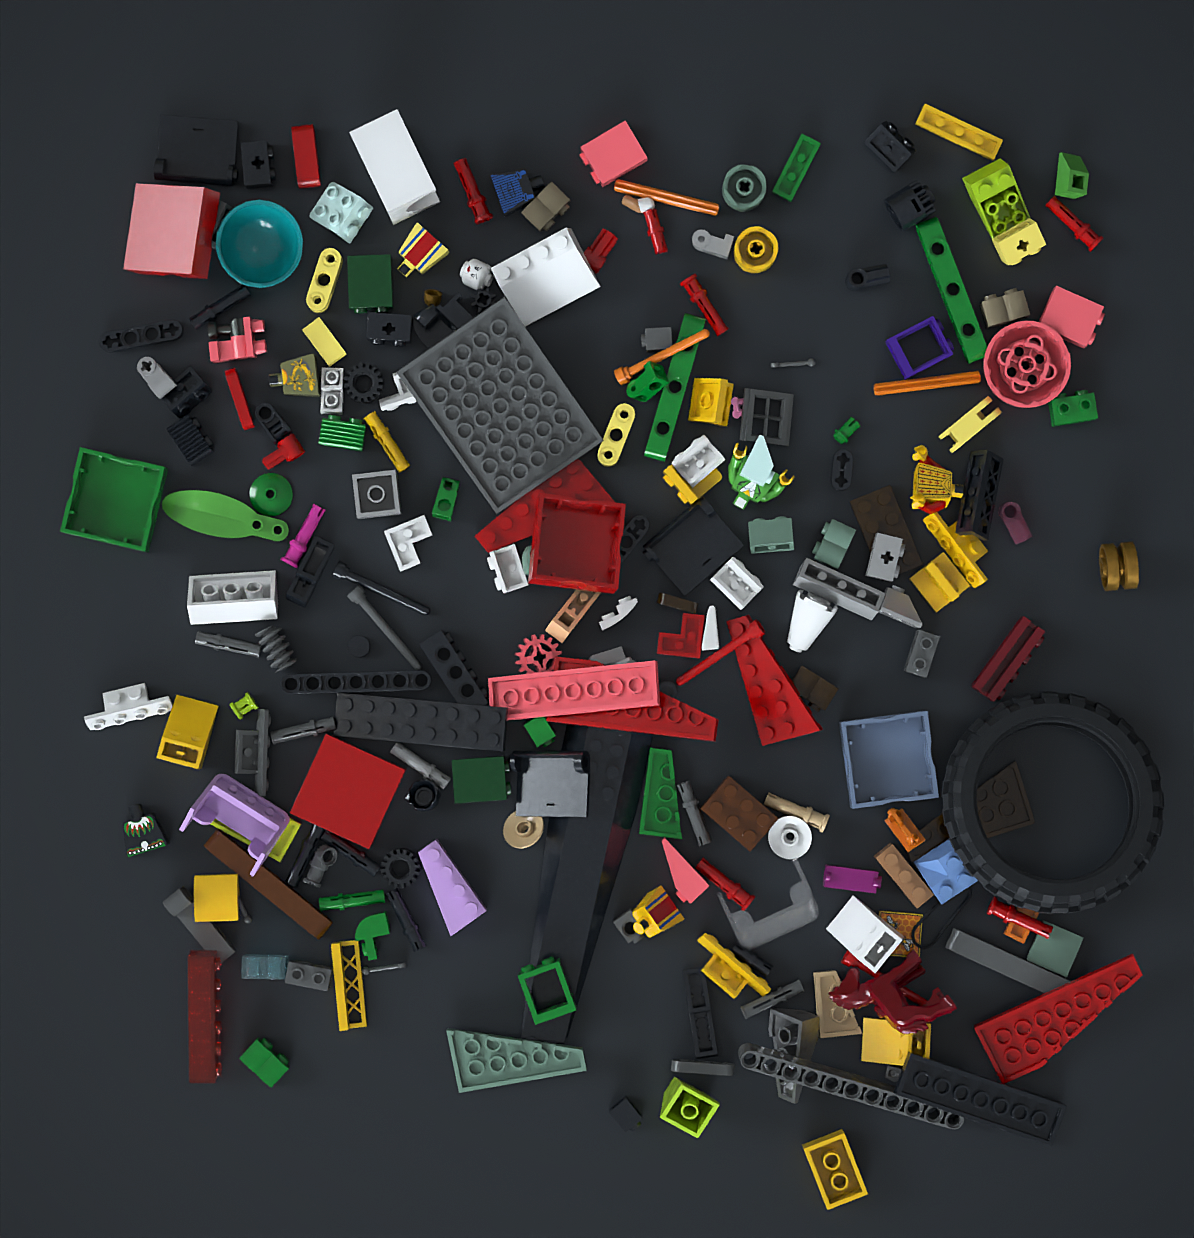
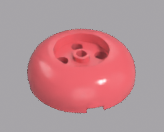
(1035, 340)

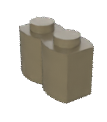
(546, 207)
(1005, 308)

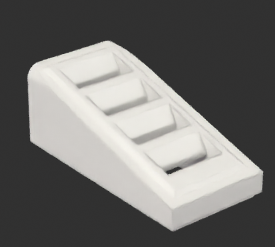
(710, 636)

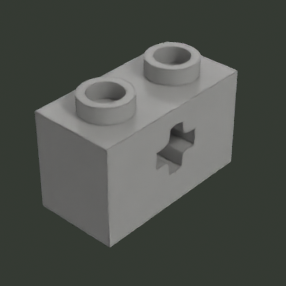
(876, 566)

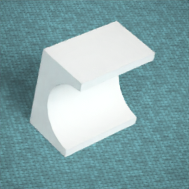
(395, 166)

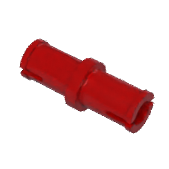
(655, 231)

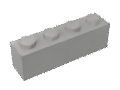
(839, 589)

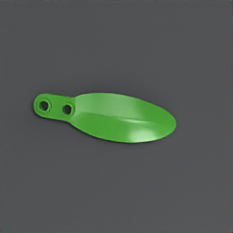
(220, 515)

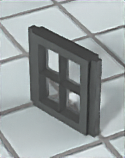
(784, 419)

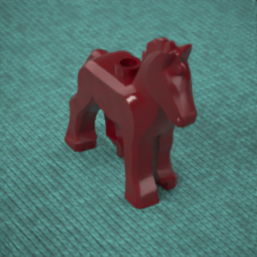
(889, 999)

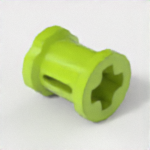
(244, 705)

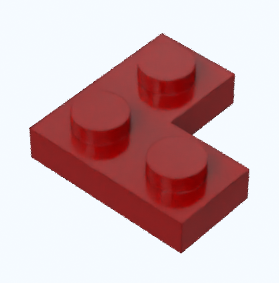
(684, 644)

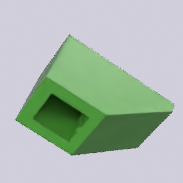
(1071, 177)

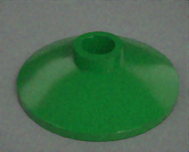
(282, 494)

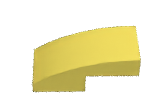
(324, 342)

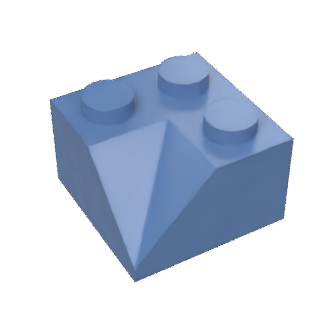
(944, 872)

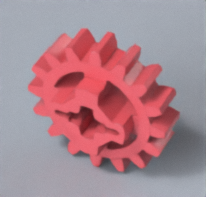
(536, 647)

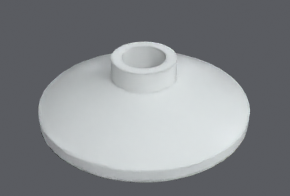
(790, 848)

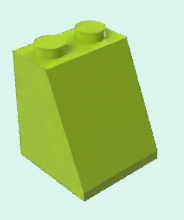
(687, 1107)

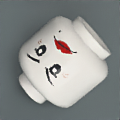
(476, 274)

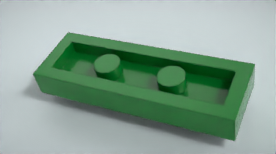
(796, 167)

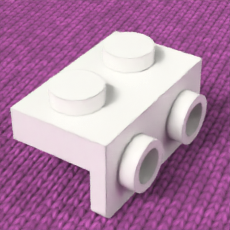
(697, 461)
(508, 569)
(737, 582)

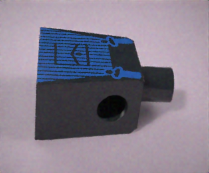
(515, 189)

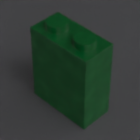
(370, 283)
(480, 779)

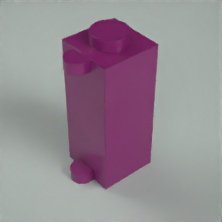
(851, 878)

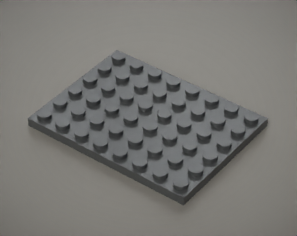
(500, 405)

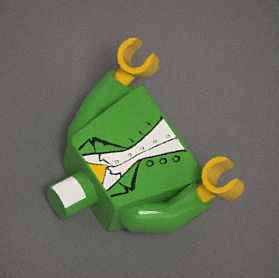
(749, 490)

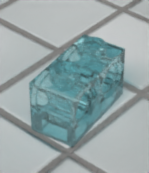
(264, 966)

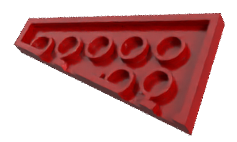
(771, 693)

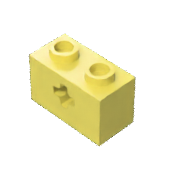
(1007, 242)

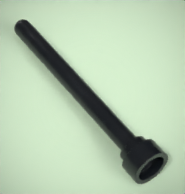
(343, 572)

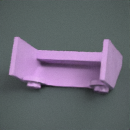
(241, 811)

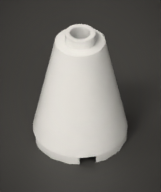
(808, 620)

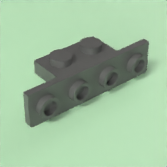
(252, 752)

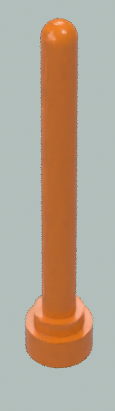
(624, 374)

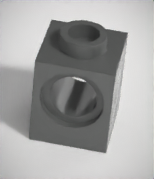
(656, 339)
(620, 923)

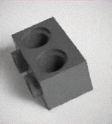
(921, 653)
(309, 975)

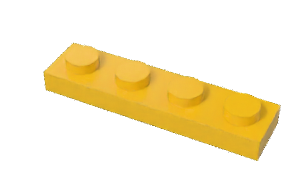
(959, 132)

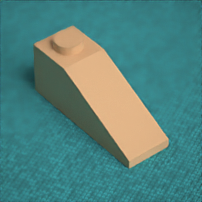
(571, 614)

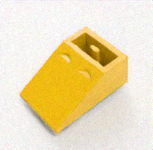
(187, 732)
(888, 1046)

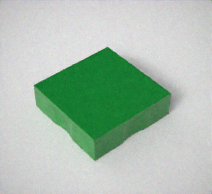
(114, 499)

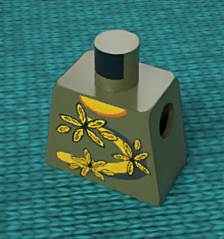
(298, 377)

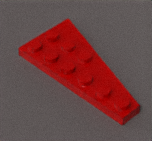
(518, 519)

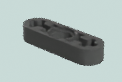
(702, 1067)

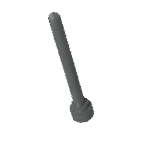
(358, 596)

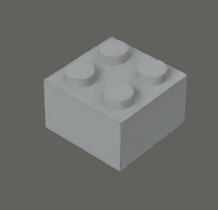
(376, 494)

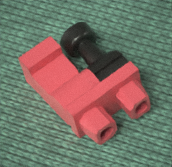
(242, 340)

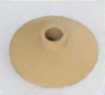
(516, 826)

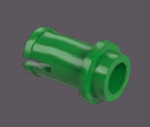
(846, 430)

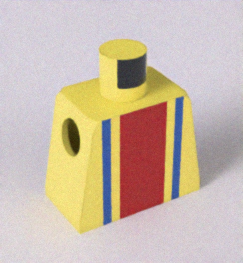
(420, 251)

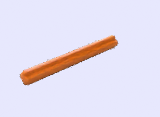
(666, 197)
(927, 383)

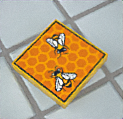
(904, 924)

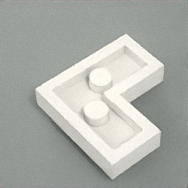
(402, 539)

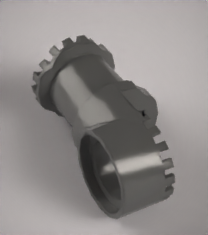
(319, 866)

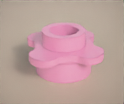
(736, 407)

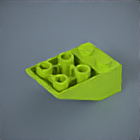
(996, 197)

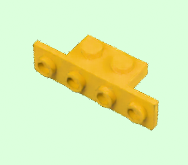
(962, 549)
(728, 971)

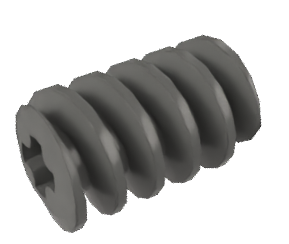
(276, 647)

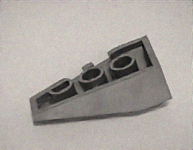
(793, 1034)

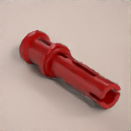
(475, 199)
(1081, 230)
(698, 295)
(733, 890)
(1010, 914)

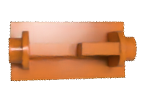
(904, 829)

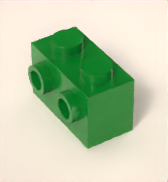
(1073, 409)

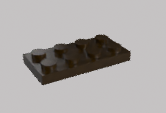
(881, 514)

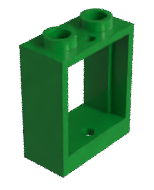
(554, 1011)

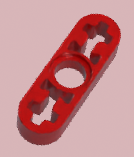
(239, 398)

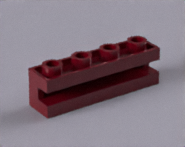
(1008, 658)

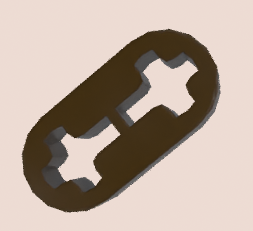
(678, 603)

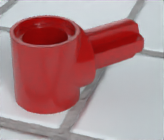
(288, 449)

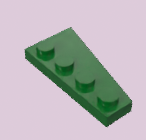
(659, 803)

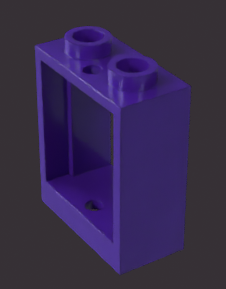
(899, 356)

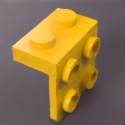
(686, 492)

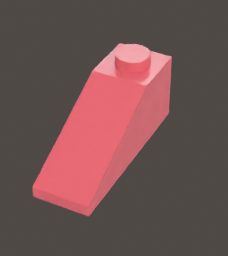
(685, 877)

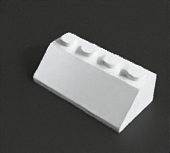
(232, 597)

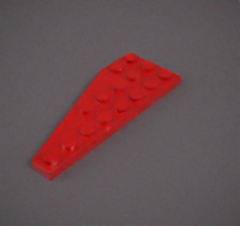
(667, 719)

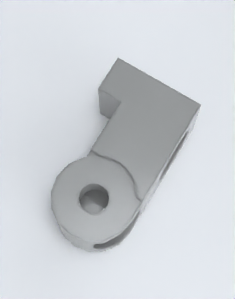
(712, 245)

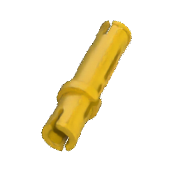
(385, 439)

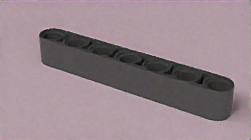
(1003, 962)

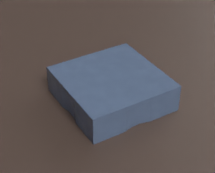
(888, 759)

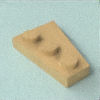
(833, 1019)

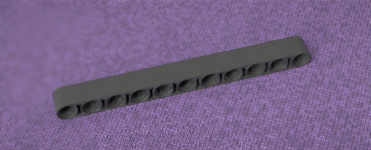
(839, 1085)

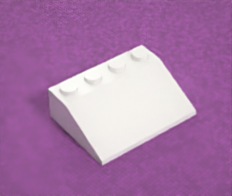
(545, 276)

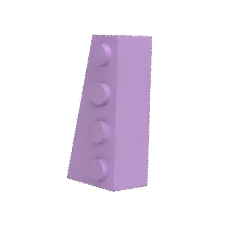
(452, 891)

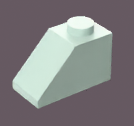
(759, 464)

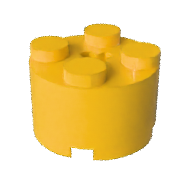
(749, 260)

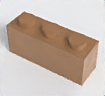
(903, 875)

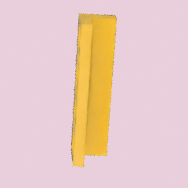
(340, 985)

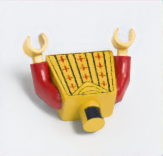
(932, 484)

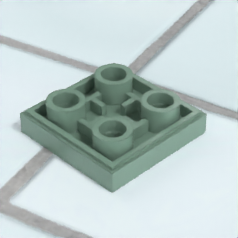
(1057, 951)

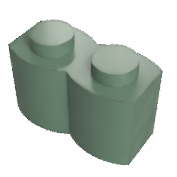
(834, 544)

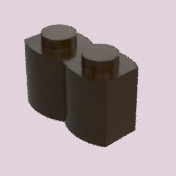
(814, 689)

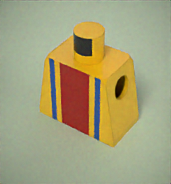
(656, 913)

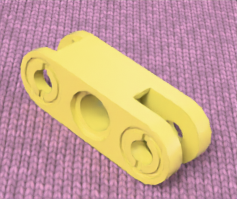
(324, 292)
(616, 423)
(970, 424)

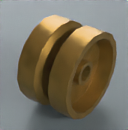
(1119, 566)

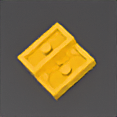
(216, 897)

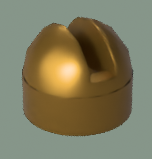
(432, 297)

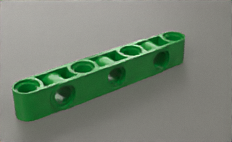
(945, 274)
(671, 402)

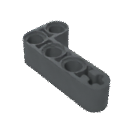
(206, 933)

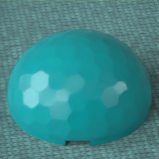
(259, 243)

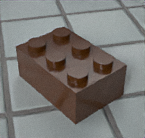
(739, 813)

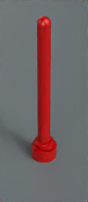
(754, 631)
(850, 960)

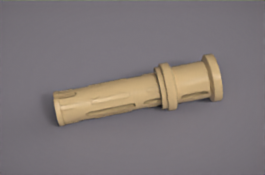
(789, 808)

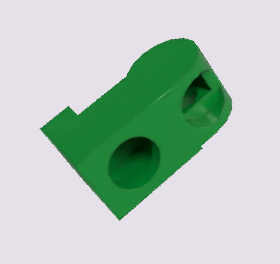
(648, 383)
(446, 499)

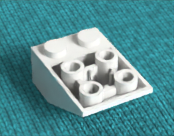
(865, 934)

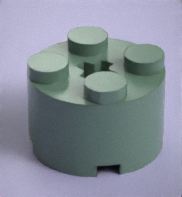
(744, 175)

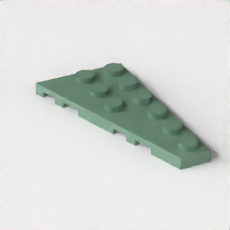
(498, 1060)

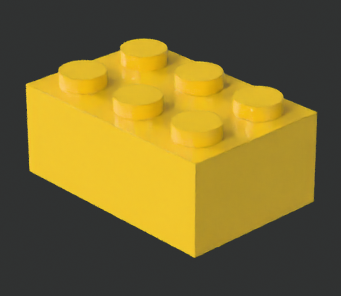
(835, 1169)

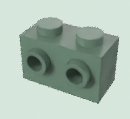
(771, 535)

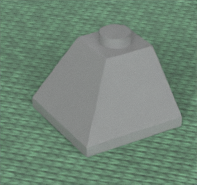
(899, 607)

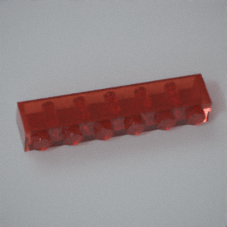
(203, 1016)

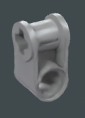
(157, 378)

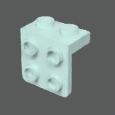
(341, 211)

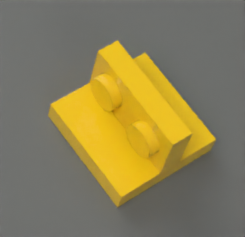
(711, 401)
(939, 582)

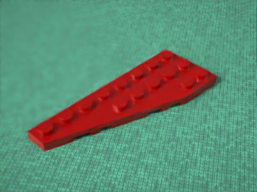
(1039, 1028)

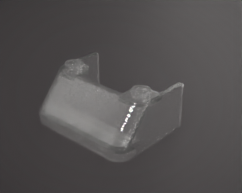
(780, 923)

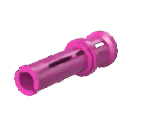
(298, 546)

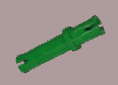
(351, 900)

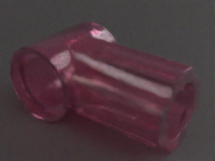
(1016, 524)

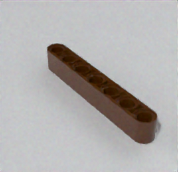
(268, 884)

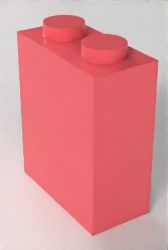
(613, 154)
(1072, 316)

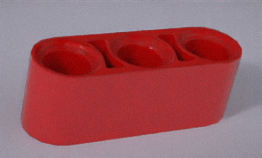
(306, 156)

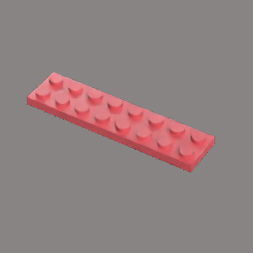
(576, 690)

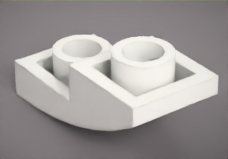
(332, 391)
(623, 609)

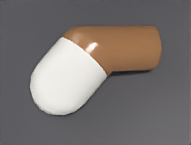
(638, 205)

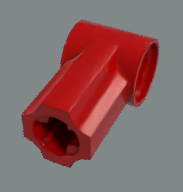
(598, 251)

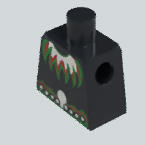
(143, 832)

